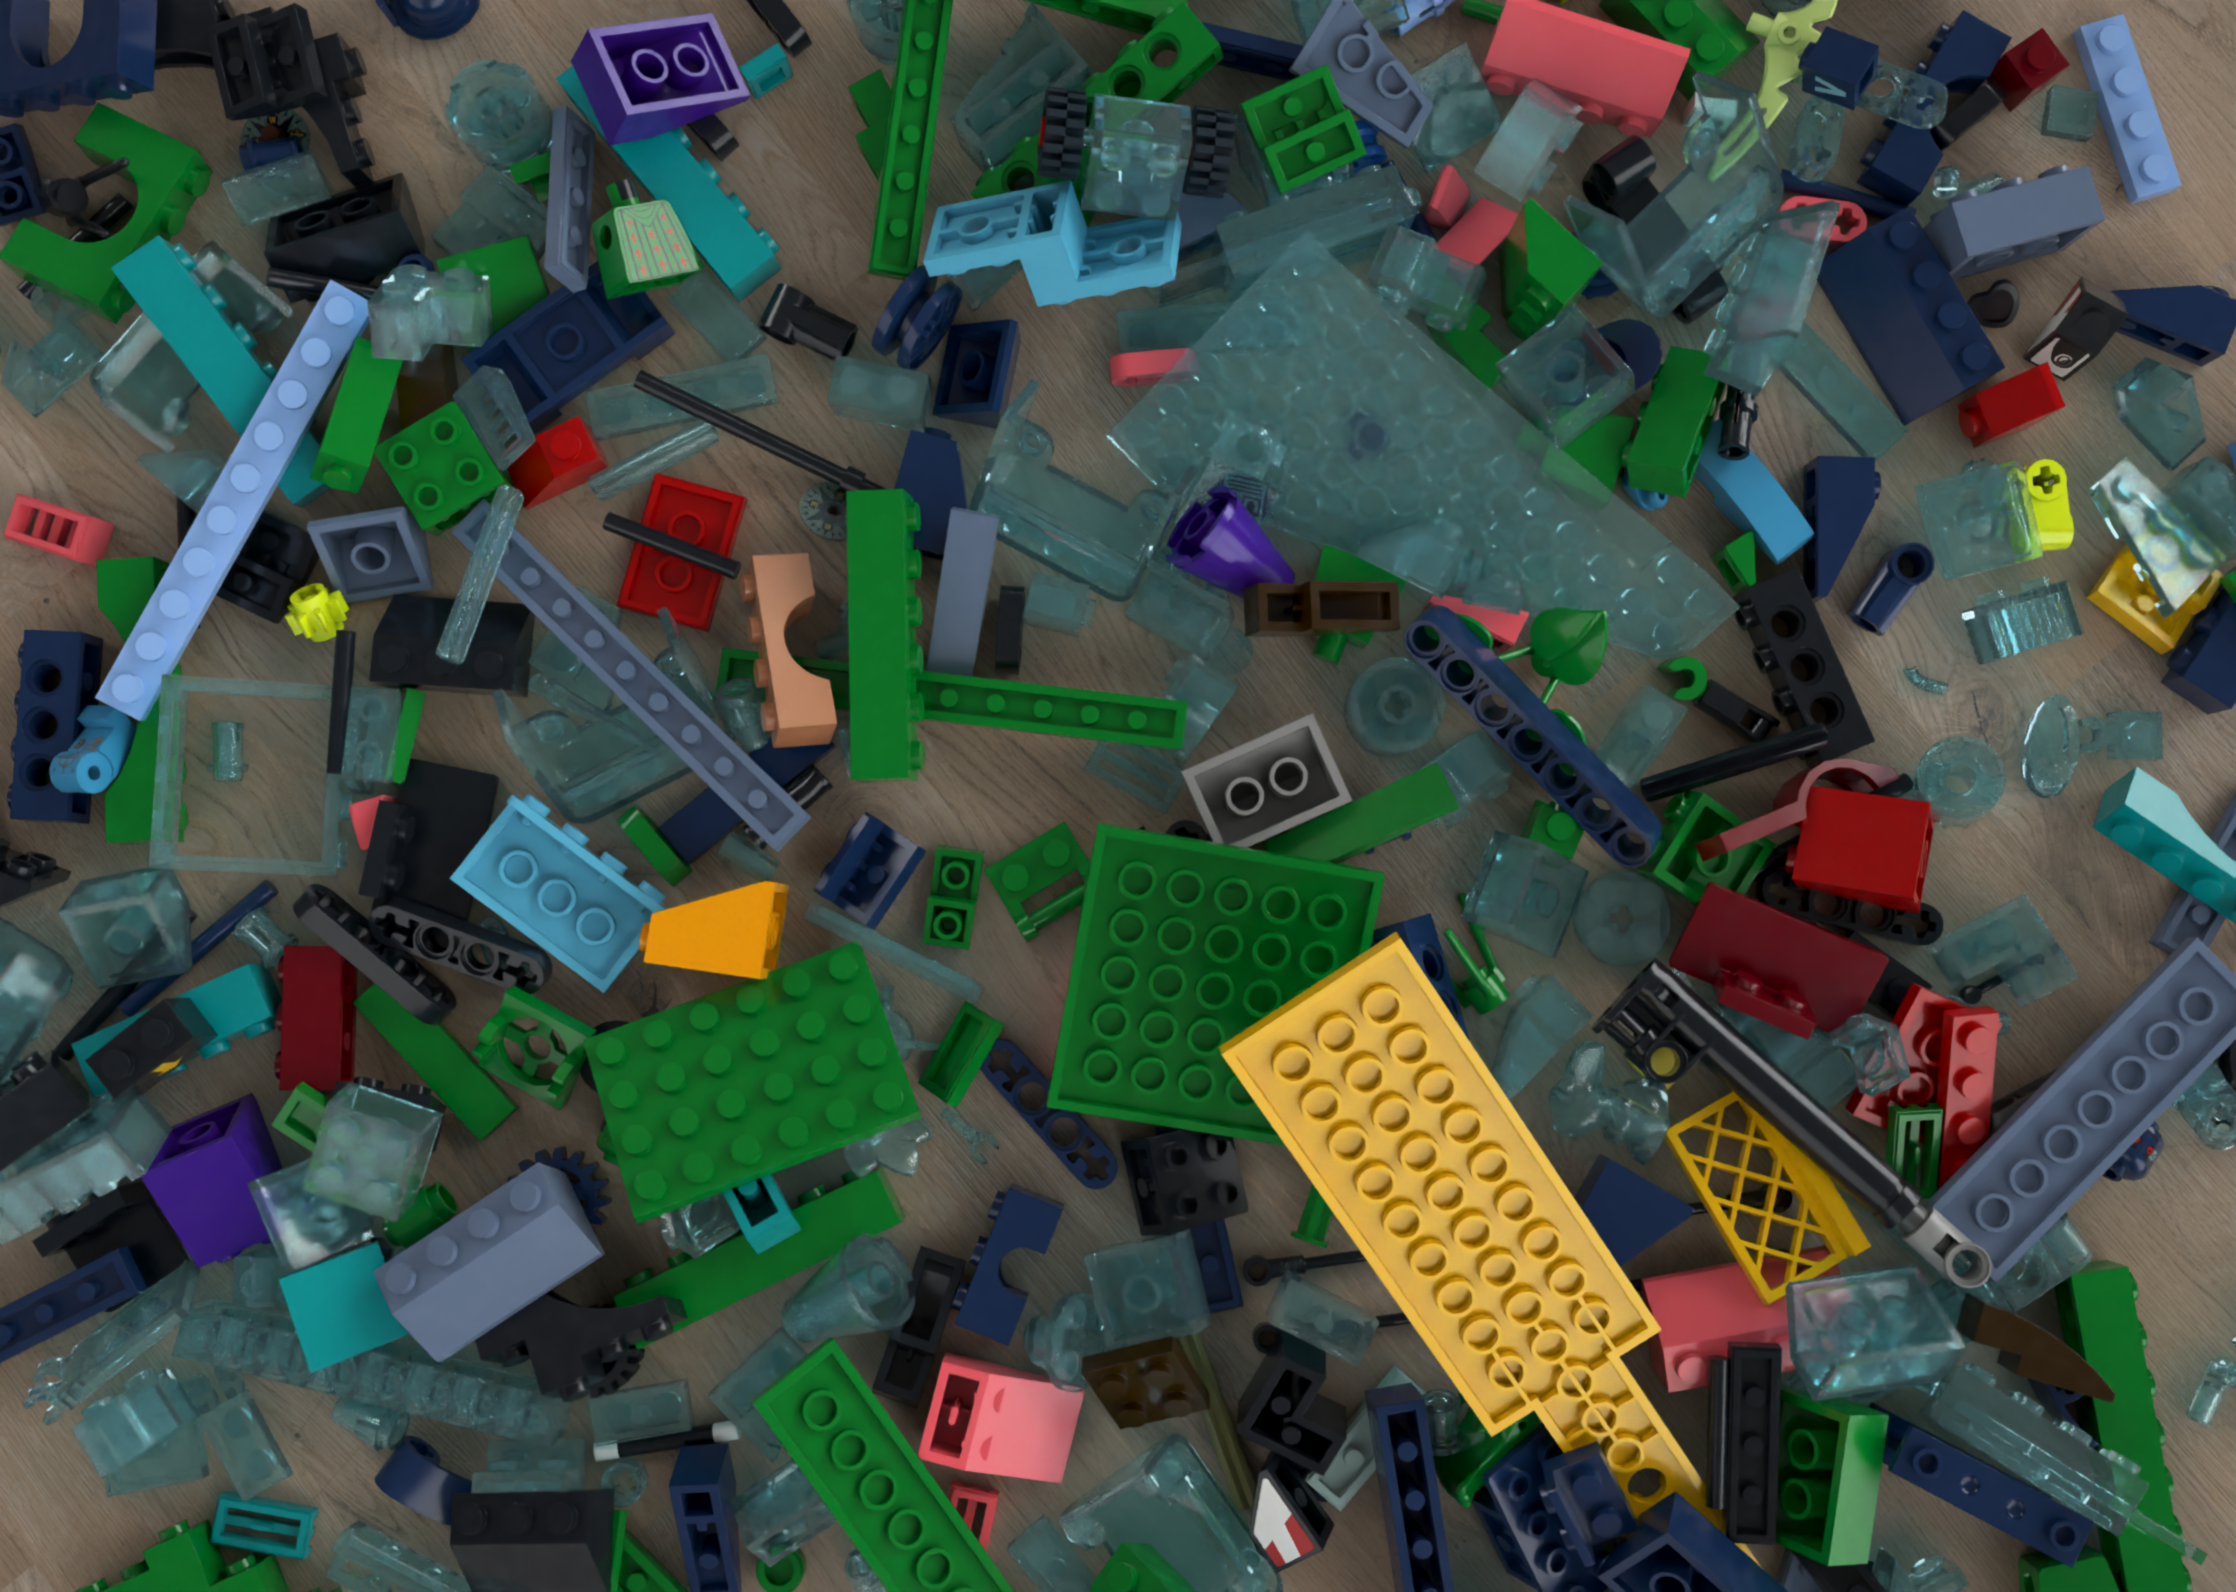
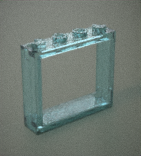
(170, 773)

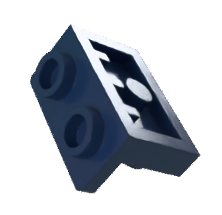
(1586, 1499)

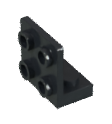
(1183, 1180)

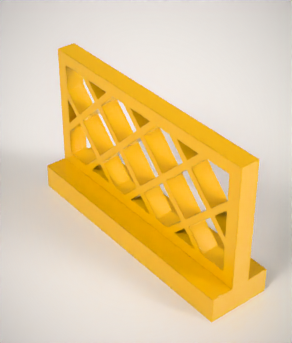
(1809, 1183)

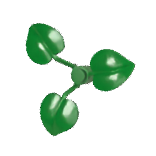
(1563, 646)

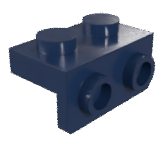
(869, 870)

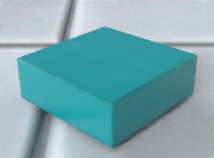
(766, 71)

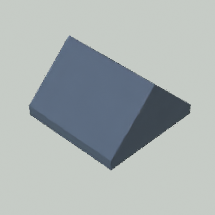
(373, 553)

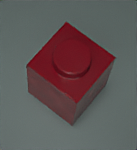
(2028, 68)

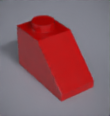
(2010, 406)
(557, 462)

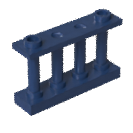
(1983, 1490)

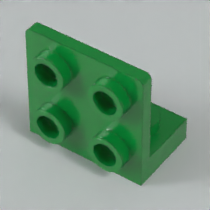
(441, 468)

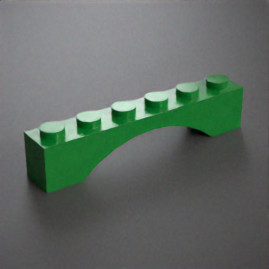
(123, 594)

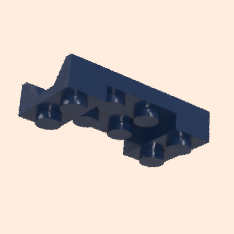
(570, 345)

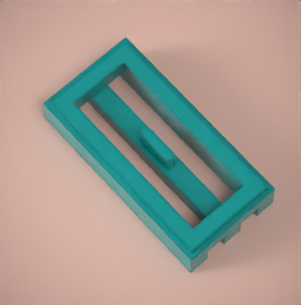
(304, 1530)

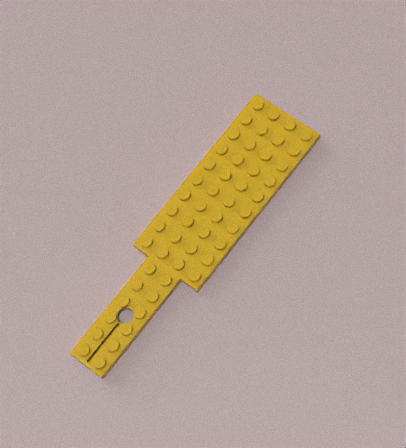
(1460, 1212)

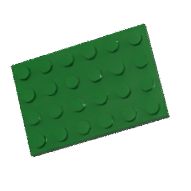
(749, 1081)

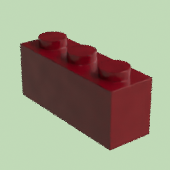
(316, 1018)

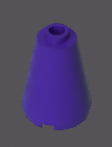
(1226, 545)

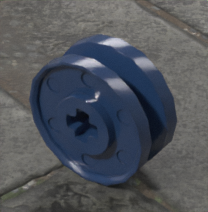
(916, 319)

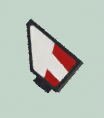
(2078, 329)
(1286, 1515)

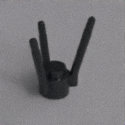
(69, 196)

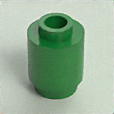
(429, 1212)

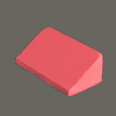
(1478, 232)

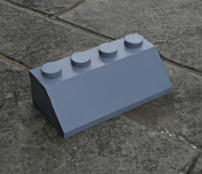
(489, 1261)

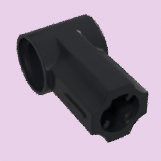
(796, 319)

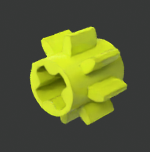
(316, 612)

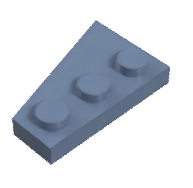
(1365, 73)

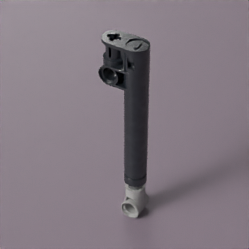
(1671, 1015)

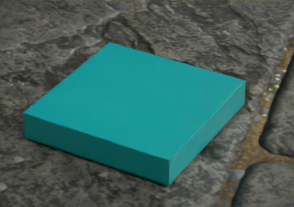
(340, 1307)

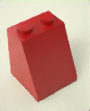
(1863, 848)

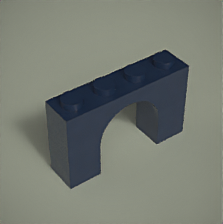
(107, 61)

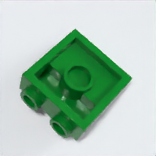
(1677, 862)

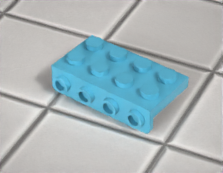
(559, 891)

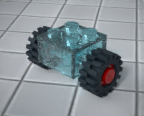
(1135, 151)

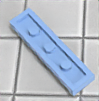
(2127, 109)

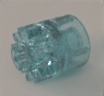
(1963, 759)

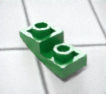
(953, 897)

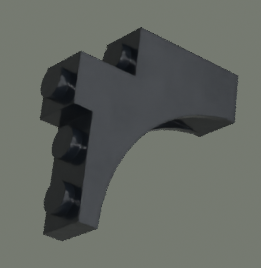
(574, 1341)

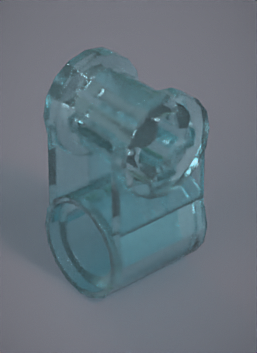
(2210, 1098)

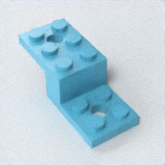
(1053, 243)

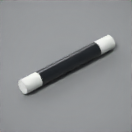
(698, 1435)

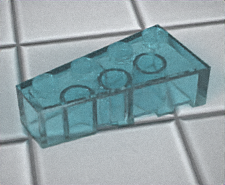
(80, 1158)

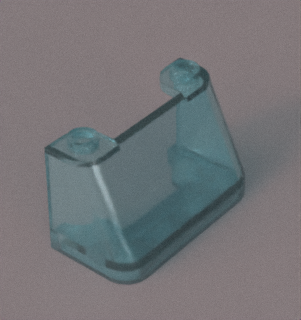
(1180, 1510)

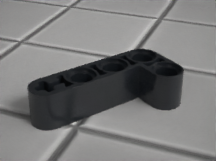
(1622, 187)

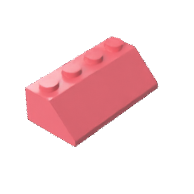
(1598, 65)
(1714, 1306)

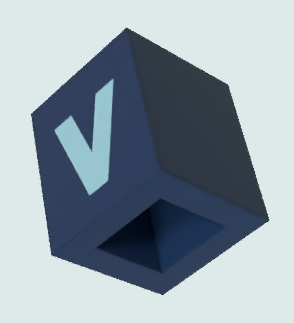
(1838, 67)

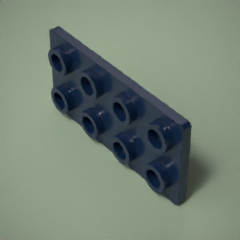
(1524, 1530)

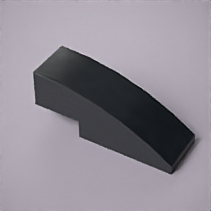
(916, 1341)

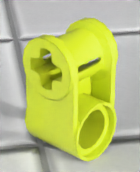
(2050, 504)

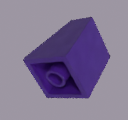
(204, 1180)

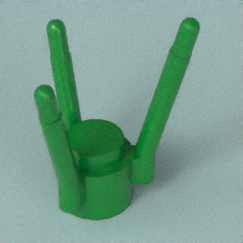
(1482, 987)

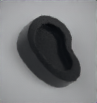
(1997, 305)

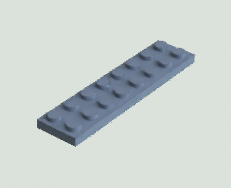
(2093, 1107)

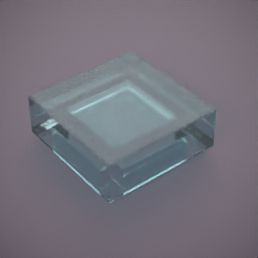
(2069, 113)

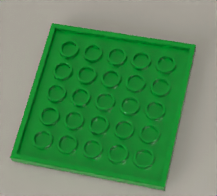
(1183, 954)

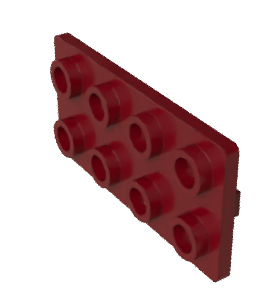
(1775, 963)

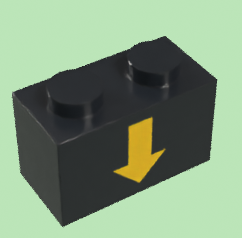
(151, 1047)

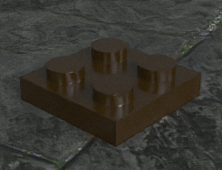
(1146, 1382)

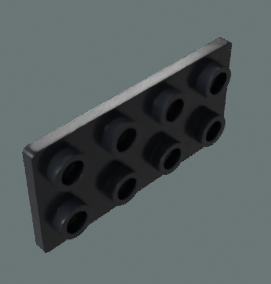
(426, 838)

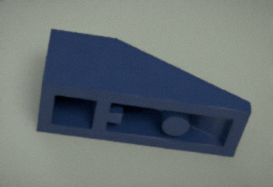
(2181, 320)
(1836, 505)
(705, 1519)

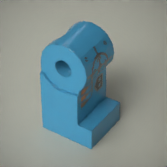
(96, 753)

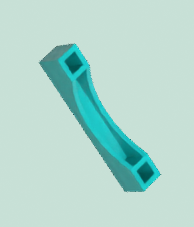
(2159, 831)

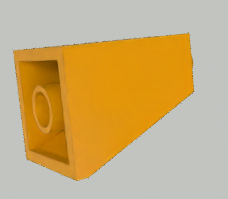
(721, 933)

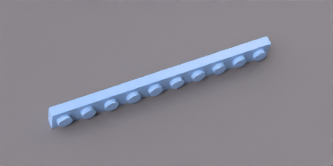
(235, 502)

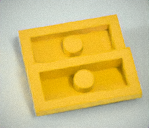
(2133, 602)

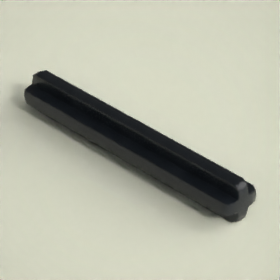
(1735, 762)

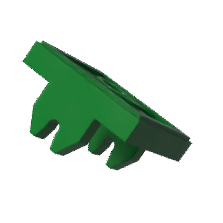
(495, 1060)

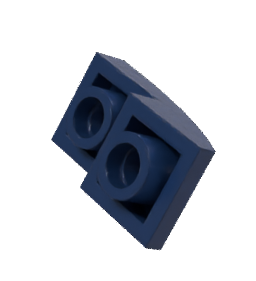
(17, 177)

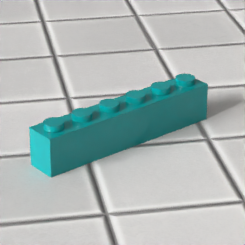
(712, 221)
(212, 347)

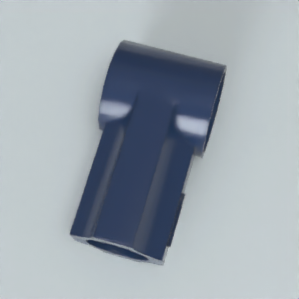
(1889, 589)

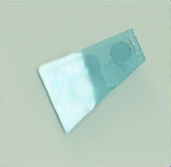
(2162, 539)

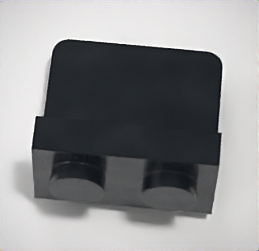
(111, 1222)

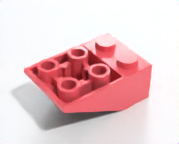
(999, 1421)

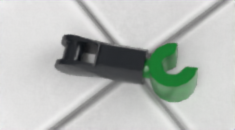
(1717, 700)

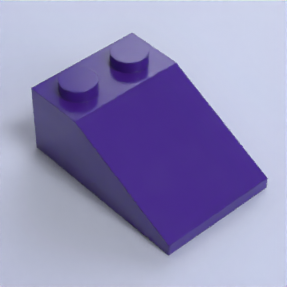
(657, 75)

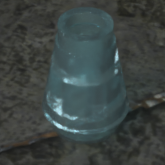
(740, 707)
(371, 1423)

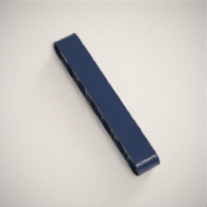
(1538, 759)

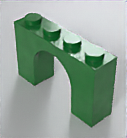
(167, 183)

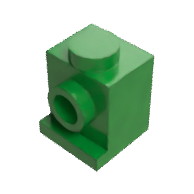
(1553, 828)

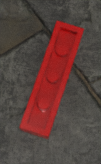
(1965, 1084)

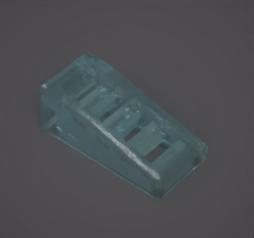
(983, 282)
(472, 400)

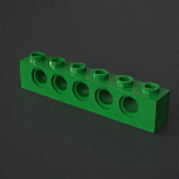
(1171, 30)

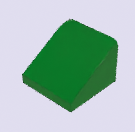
(1737, 562)

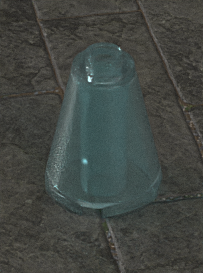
(852, 1293)

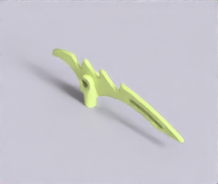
(1785, 41)

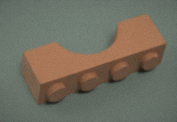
(797, 703)

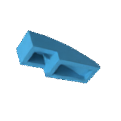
(1753, 500)

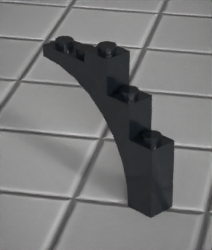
(184, 43)

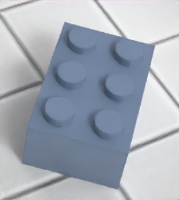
(2015, 221)

